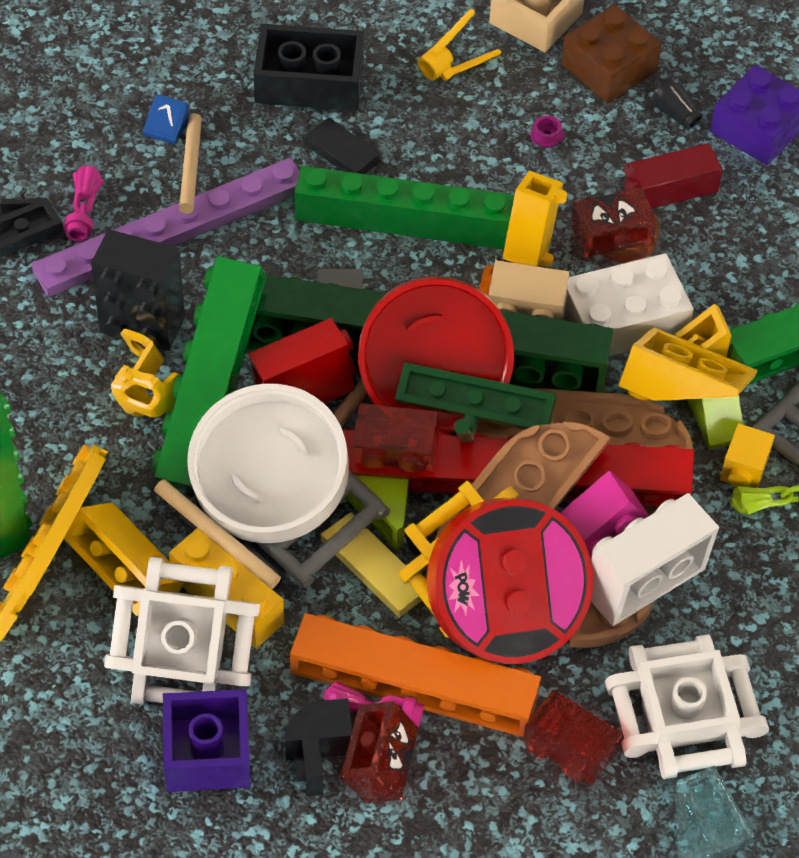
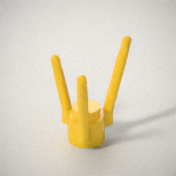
(438, 59)

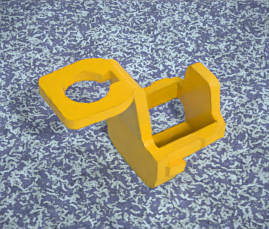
(131, 384)

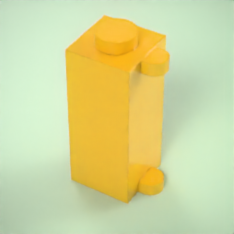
(533, 220)

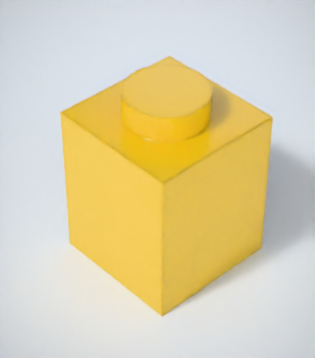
(747, 457)

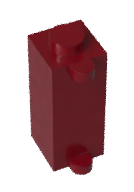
(675, 175)

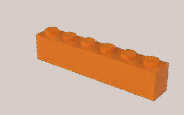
(399, 667)

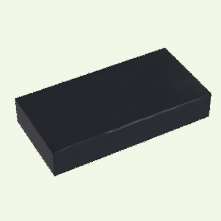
(342, 148)

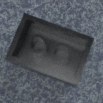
(309, 67)
(138, 288)

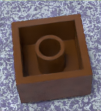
(611, 53)

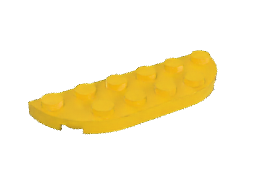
(51, 532)

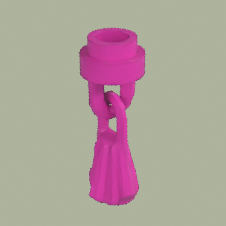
(87, 184)
(410, 705)

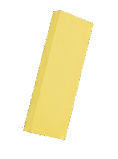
(375, 568)

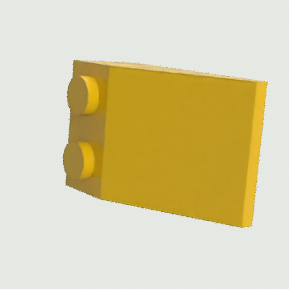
(676, 369)

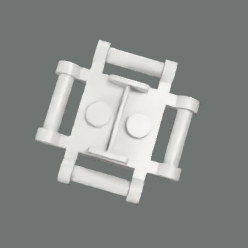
(180, 632)
(687, 704)

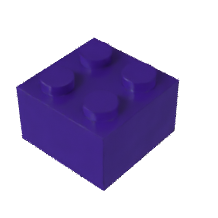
(758, 115)
(206, 740)

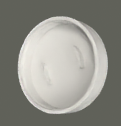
(268, 463)

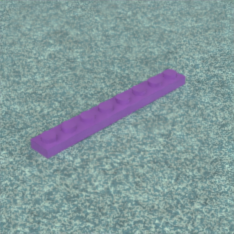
(172, 227)

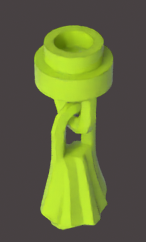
(749, 499)

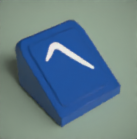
(166, 119)

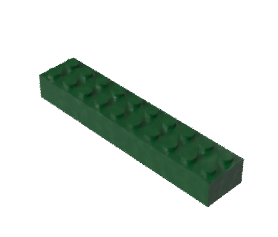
(546, 350)

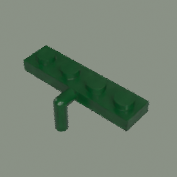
(474, 399)

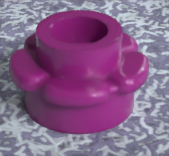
(547, 132)

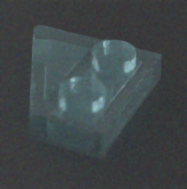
(708, 817)

